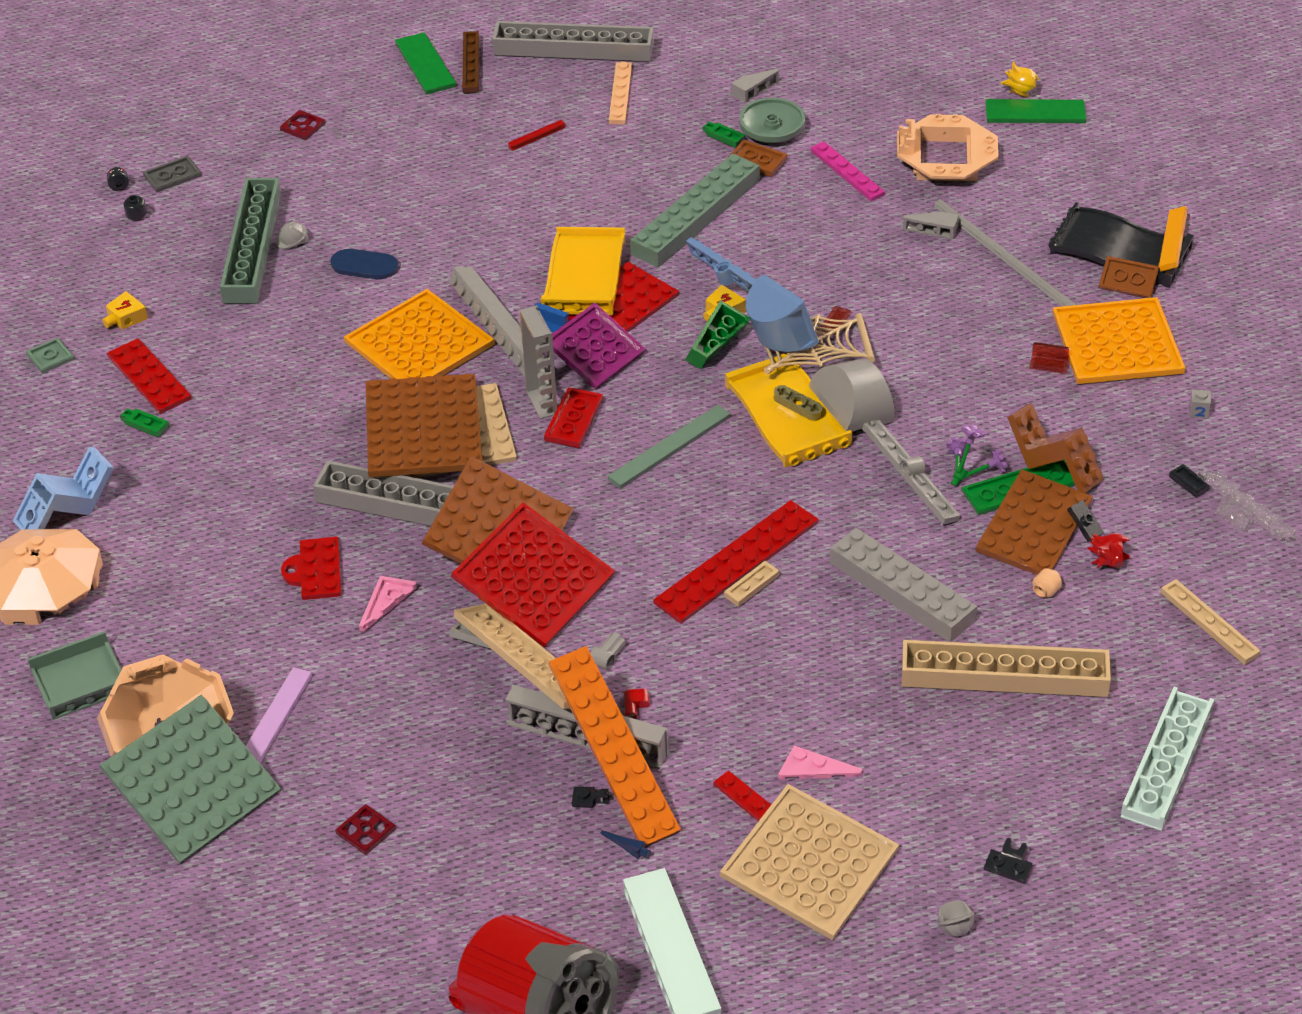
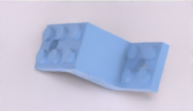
(64, 494)

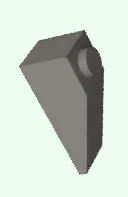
(754, 84)
(935, 224)

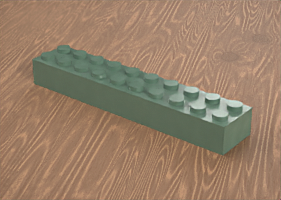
(694, 210)
(250, 240)

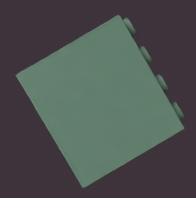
(75, 674)

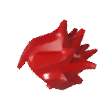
(1109, 550)

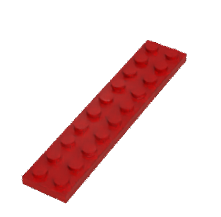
(735, 561)

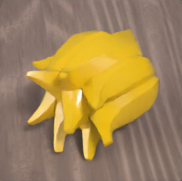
(1020, 80)

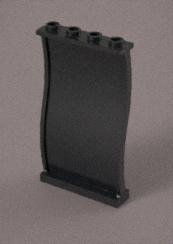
(1103, 234)

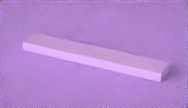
(278, 712)

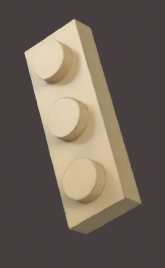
(751, 583)

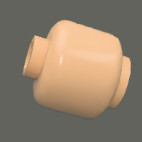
(1046, 583)

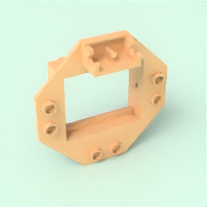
(981, 146)

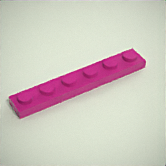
(847, 171)

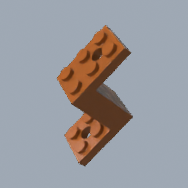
(1042, 450)

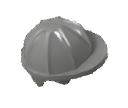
(292, 235)
(955, 918)

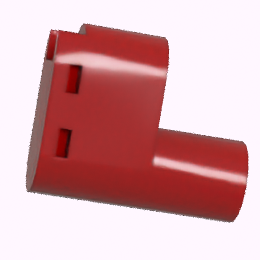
(635, 699)

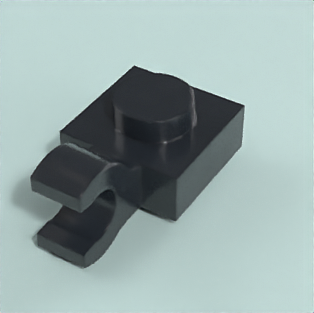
(586, 796)

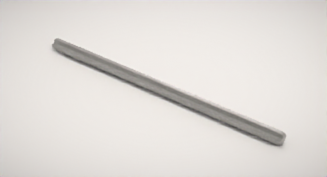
(1006, 256)

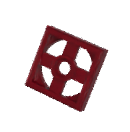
(299, 131)
(365, 811)

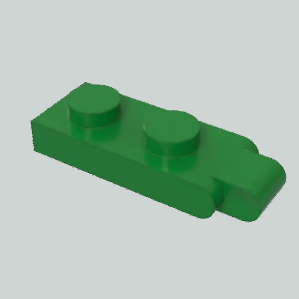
(724, 134)
(144, 421)

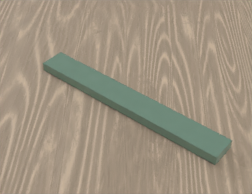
(669, 446)

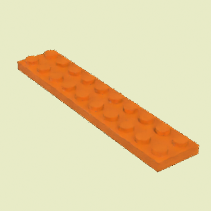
(614, 746)

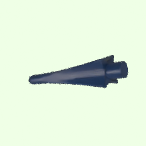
(632, 846)

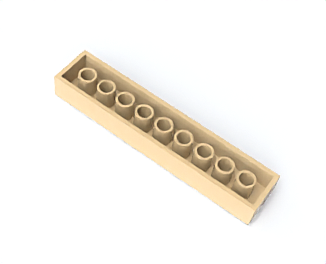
(1006, 668)

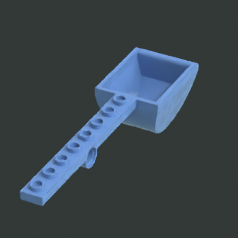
(774, 311)

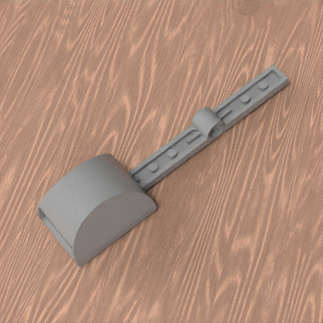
(862, 400)

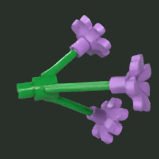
(963, 446)

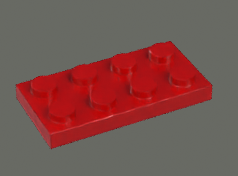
(573, 417)

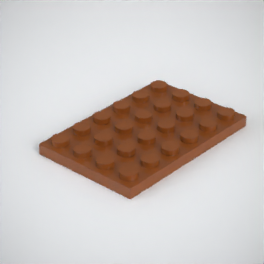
(1032, 523)

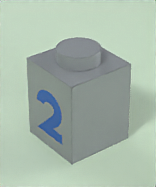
(1200, 403)

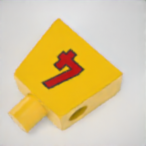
(727, 296)
(124, 312)

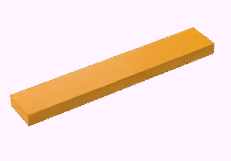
(1173, 238)

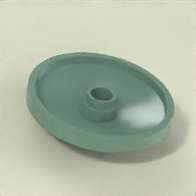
(772, 120)

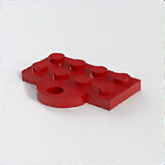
(315, 568)

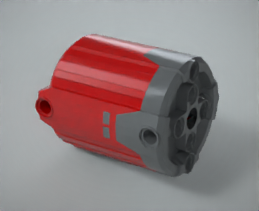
(513, 954)

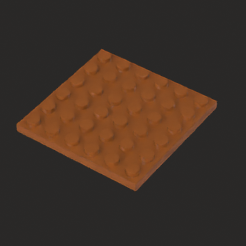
(480, 504)

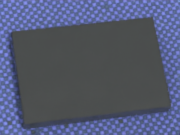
(172, 174)

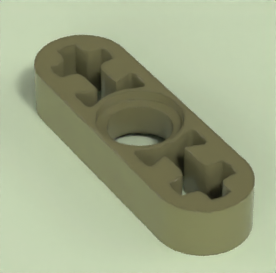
(783, 393)

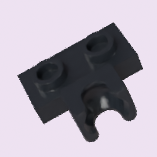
(1009, 862)

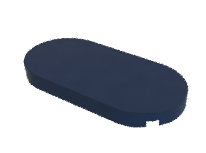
(364, 264)

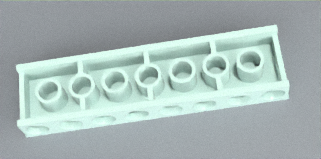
(1166, 760)
(670, 944)

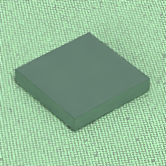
(50, 355)

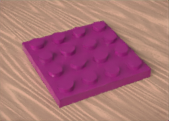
(595, 346)

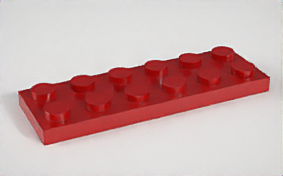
(149, 376)

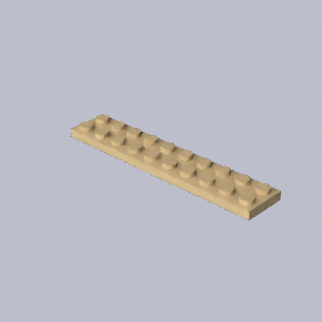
(514, 647)

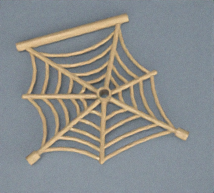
(855, 353)

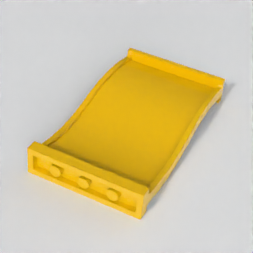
(584, 268)
(785, 431)

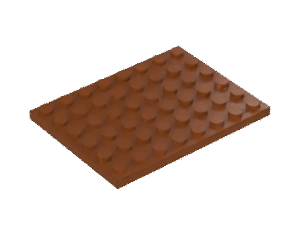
(422, 425)

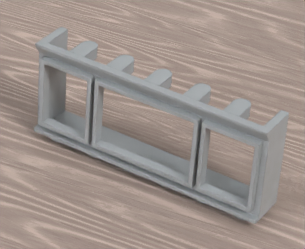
(538, 382)

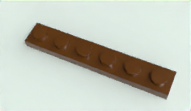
(470, 73)

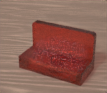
(1049, 358)

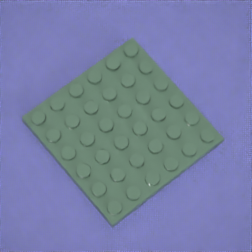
(190, 778)

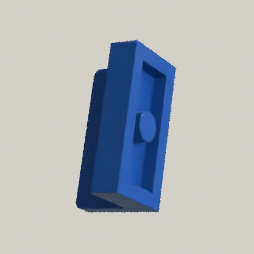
(553, 317)

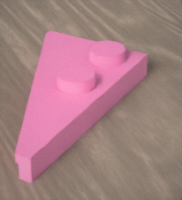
(385, 597)
(807, 764)

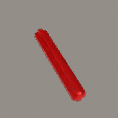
(536, 135)

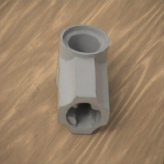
(608, 650)

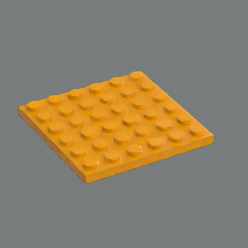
(419, 338)
(1118, 340)

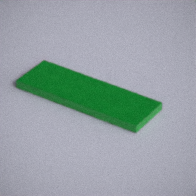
(425, 63)
(1035, 111)
(990, 493)

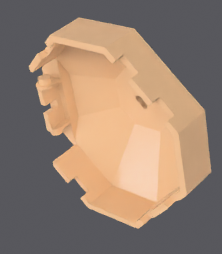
(48, 581)
(153, 692)

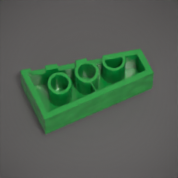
(718, 332)

